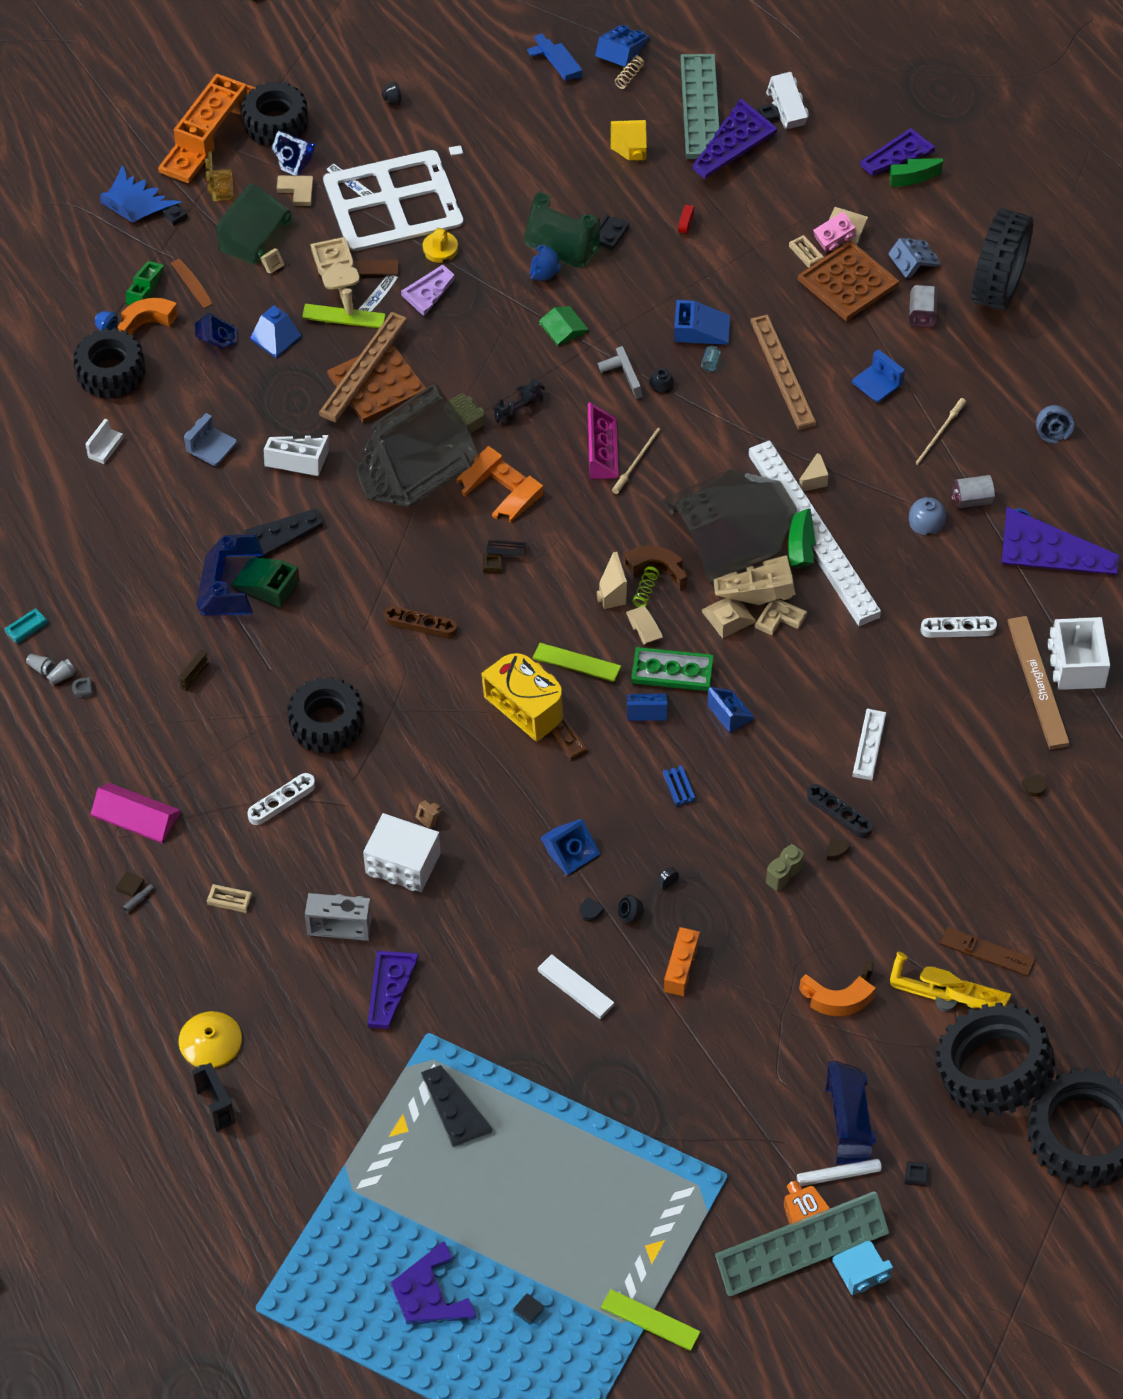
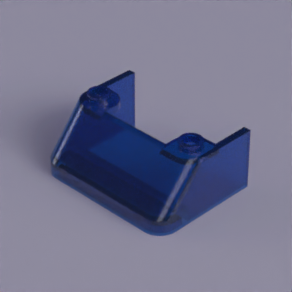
(213, 592)
(850, 1112)

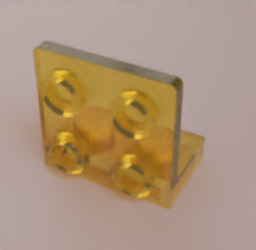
(220, 181)

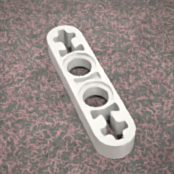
(959, 630)
(284, 802)

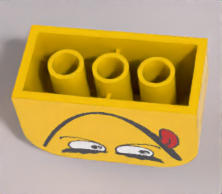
(524, 694)

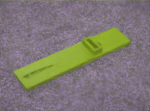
(339, 315)
(577, 662)
(650, 1319)

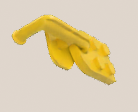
(956, 989)

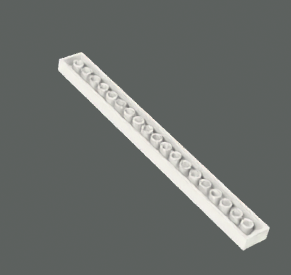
(826, 550)

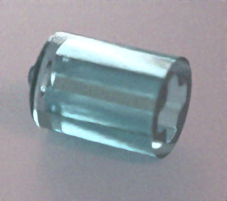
(710, 358)

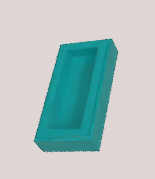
(26, 626)

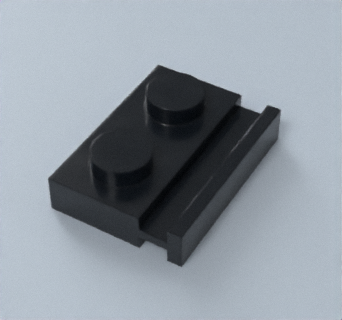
(612, 231)

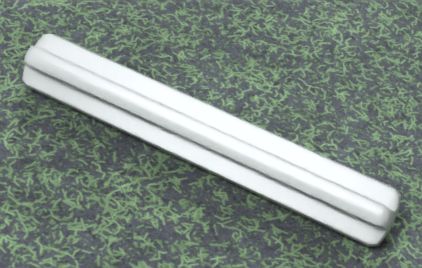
(839, 1172)

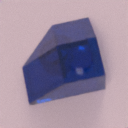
(292, 152)
(215, 331)

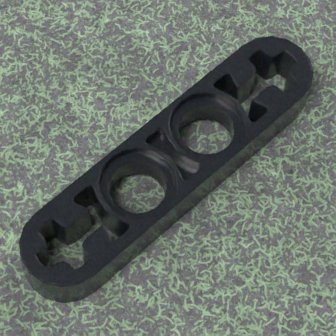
(836, 813)

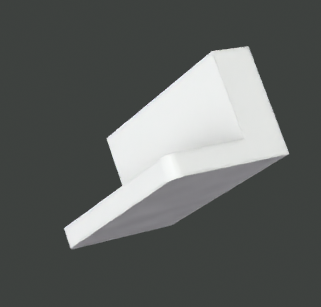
(103, 442)

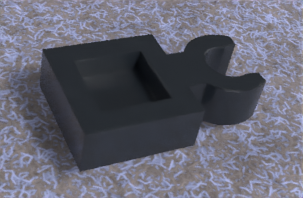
(174, 213)

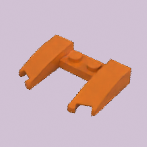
(523, 490)

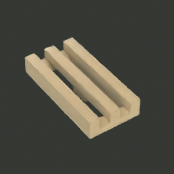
(803, 253)
(228, 901)

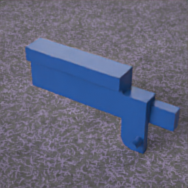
(558, 56)

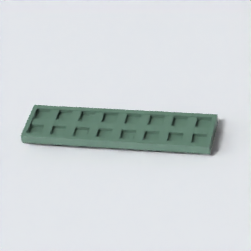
(699, 102)
(801, 1243)

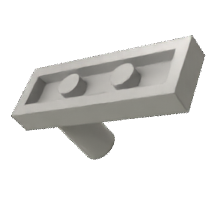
(622, 360)

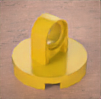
(440, 246)

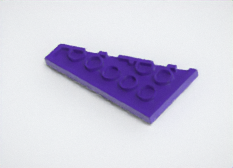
(735, 137)
(1043, 546)

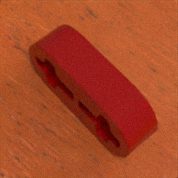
(686, 219)

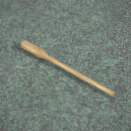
(953, 413)
(624, 478)

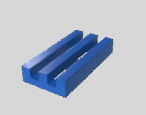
(674, 772)

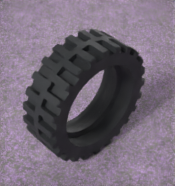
(1002, 259)
(1007, 1091)
(1051, 1152)

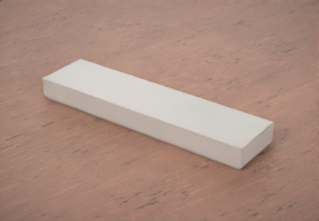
(869, 744)
(576, 987)

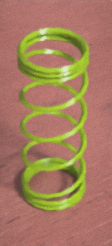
(649, 576)

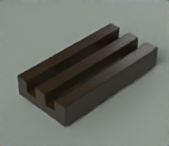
(193, 670)

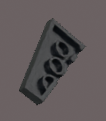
(285, 530)
(454, 1109)

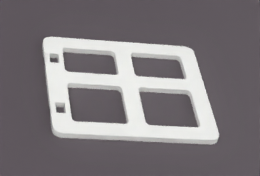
(391, 197)

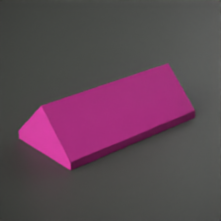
(602, 444)
(134, 812)

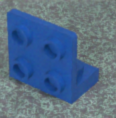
(880, 378)

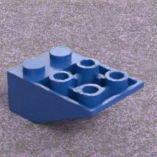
(621, 45)
(700, 324)

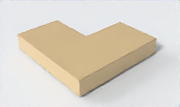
(299, 185)
(777, 612)

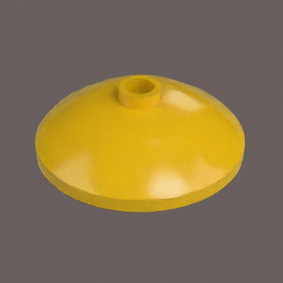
(215, 1048)

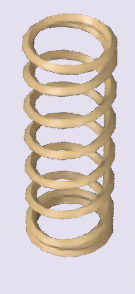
(634, 63)

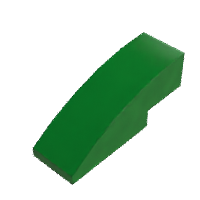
(915, 171)
(144, 282)
(801, 539)

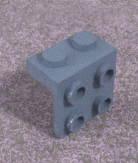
(910, 254)
(208, 442)

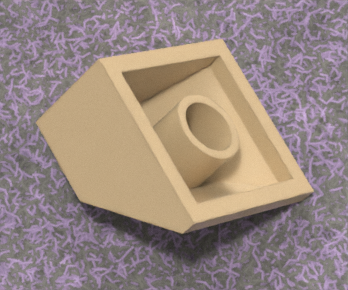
(613, 584)
(728, 616)

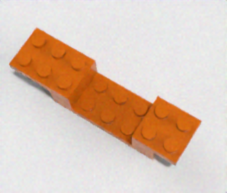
(196, 129)

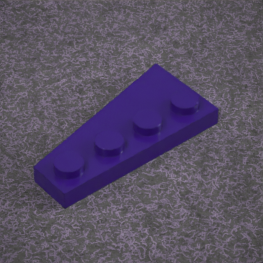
(898, 151)
(389, 984)

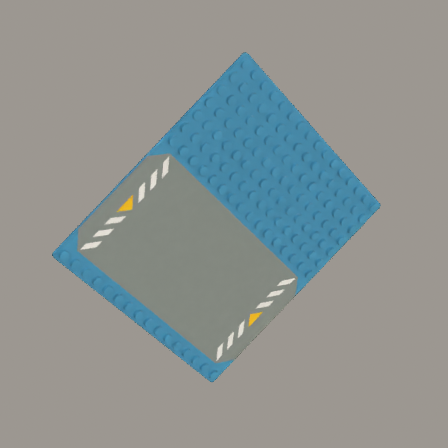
(536, 1207)

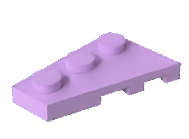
(428, 289)

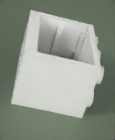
(1079, 653)
(401, 852)

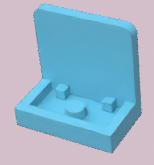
(862, 1267)

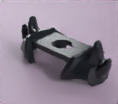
(529, 392)

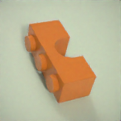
(680, 961)

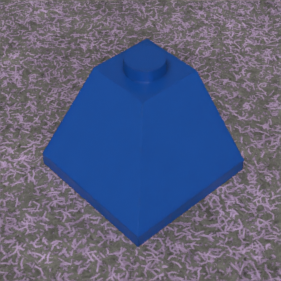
(275, 332)
(570, 845)

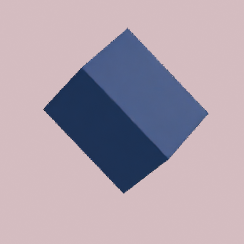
(646, 707)
(728, 708)

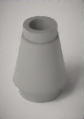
(41, 664)
(61, 672)

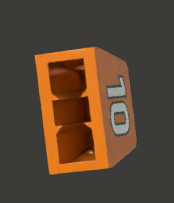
(802, 1202)

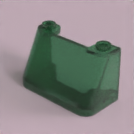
(250, 224)
(570, 238)

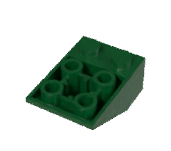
(267, 580)

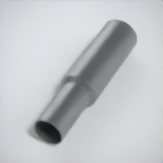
(137, 899)

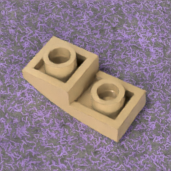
(645, 625)

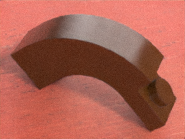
(658, 557)

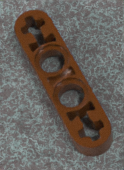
(421, 619)

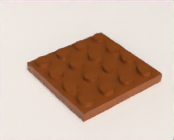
(848, 280)
(385, 388)

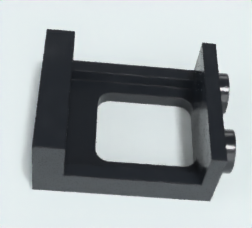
(222, 1110)

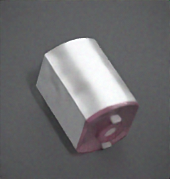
(923, 306)
(973, 491)

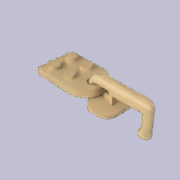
(336, 268)

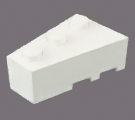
(788, 100)
(297, 454)

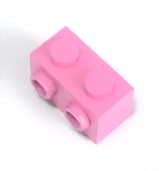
(835, 232)

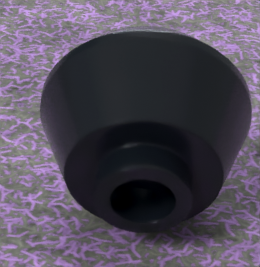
(392, 93)
(661, 380)
(630, 908)

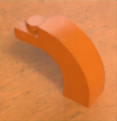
(147, 311)
(838, 1002)

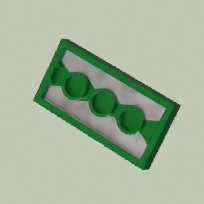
(672, 669)

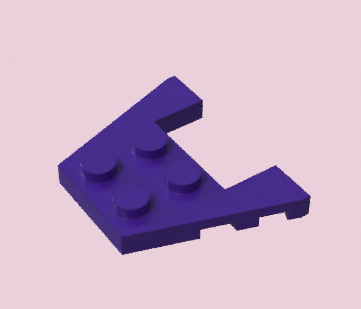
(420, 1294)

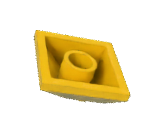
(629, 139)

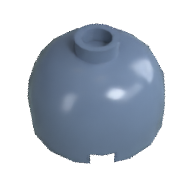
(1054, 423)
(927, 516)

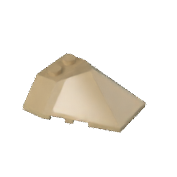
(758, 584)

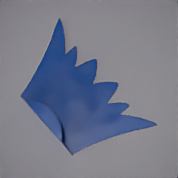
(132, 200)

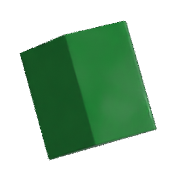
(563, 325)

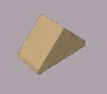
(815, 475)

